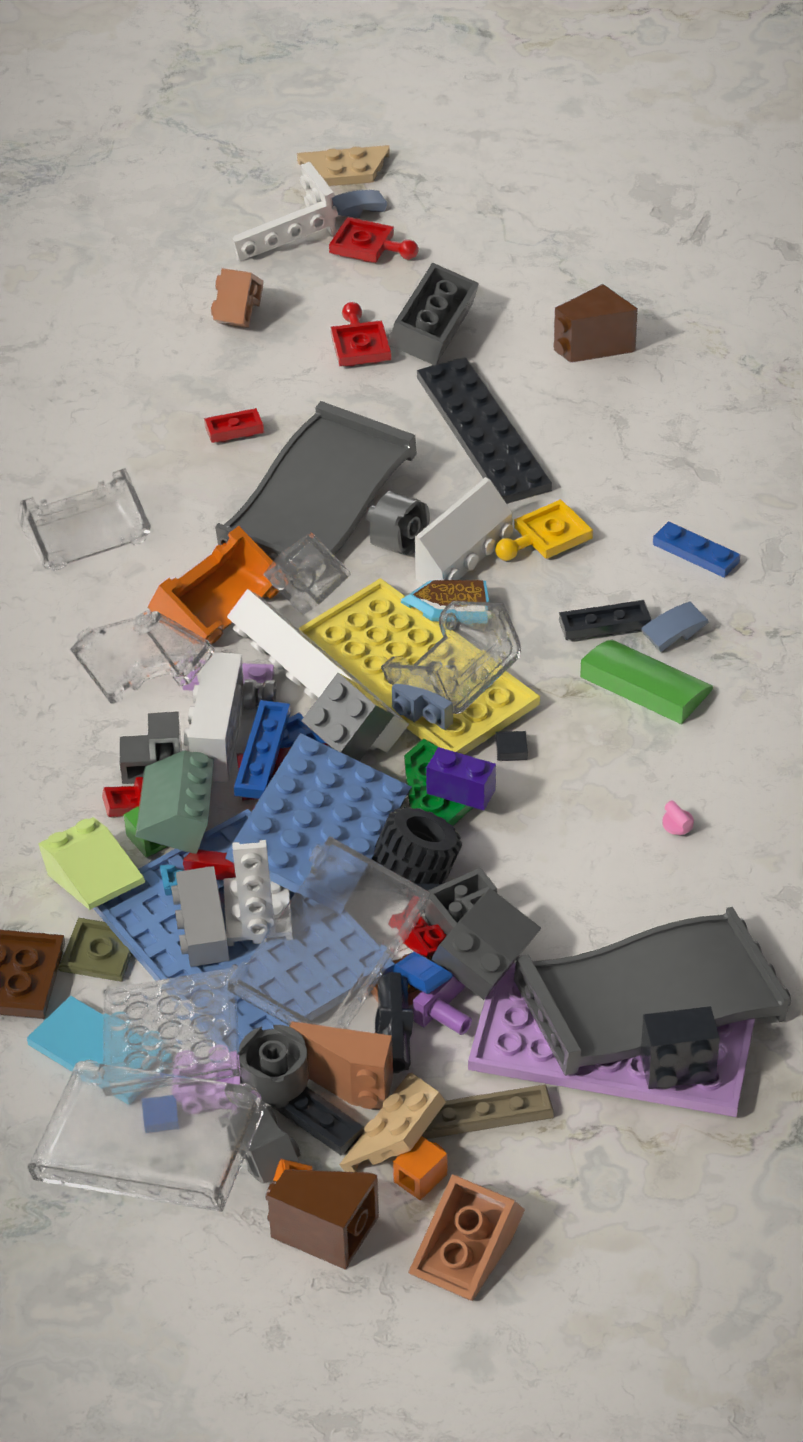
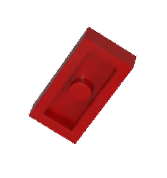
(234, 425)

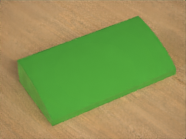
(644, 680)

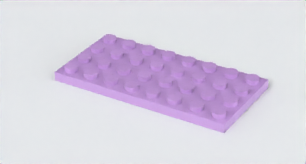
(514, 1047)

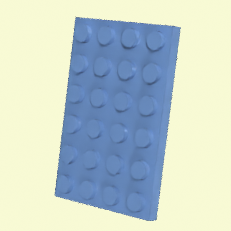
(317, 797)

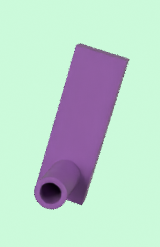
(437, 1007)

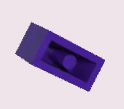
(461, 778)

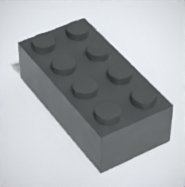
(433, 314)

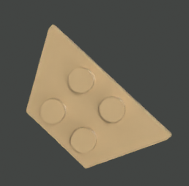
(347, 165)
(397, 1124)

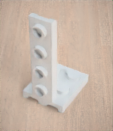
(316, 216)
(251, 898)

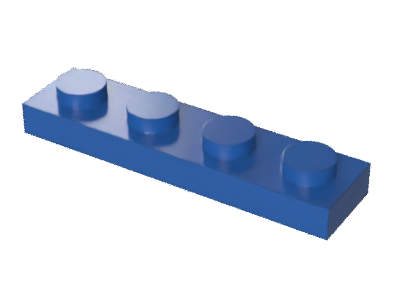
(262, 749)

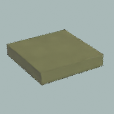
(95, 952)

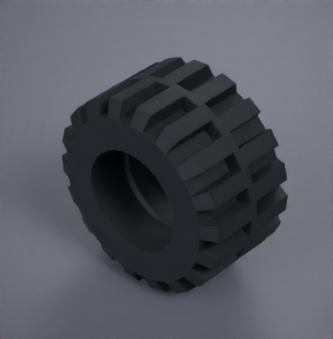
(418, 845)

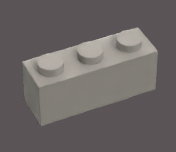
(200, 916)

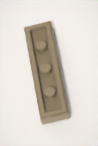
(491, 1111)

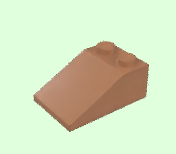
(349, 1063)
(466, 1237)

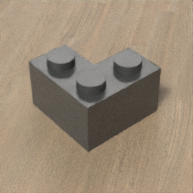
(142, 750)
(455, 898)

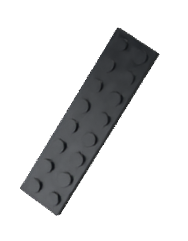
(484, 430)

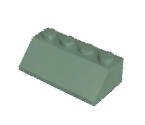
(176, 801)

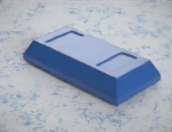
(422, 972)

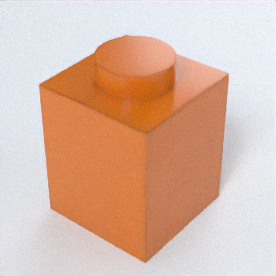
(420, 1168)

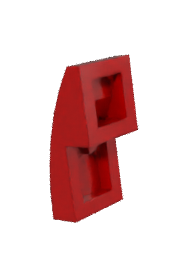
(122, 798)

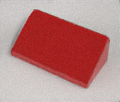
(205, 858)

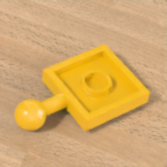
(547, 530)

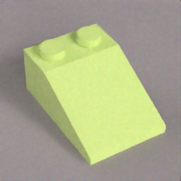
(89, 863)

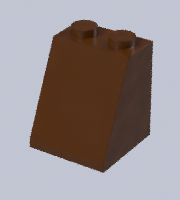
(595, 326)
(323, 1212)

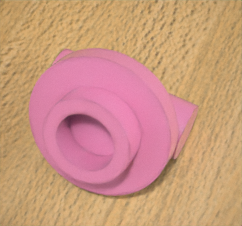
(677, 820)

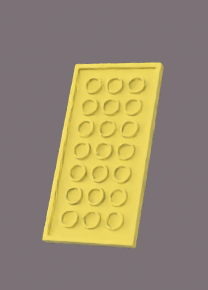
(377, 626)

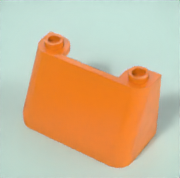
(214, 586)

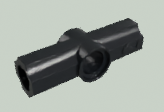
(395, 1017)

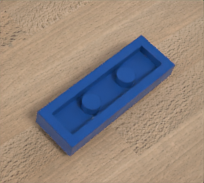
(696, 549)

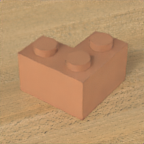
(236, 297)

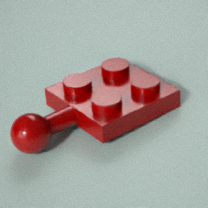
(368, 240)
(359, 341)

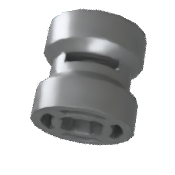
(267, 692)

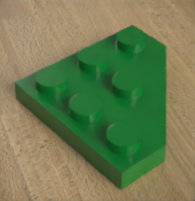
(415, 770)

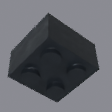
(679, 1047)

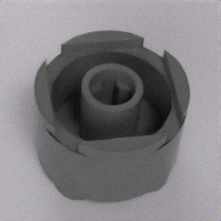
(397, 522)
(274, 1064)

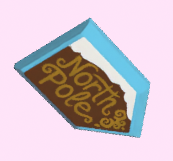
(437, 594)

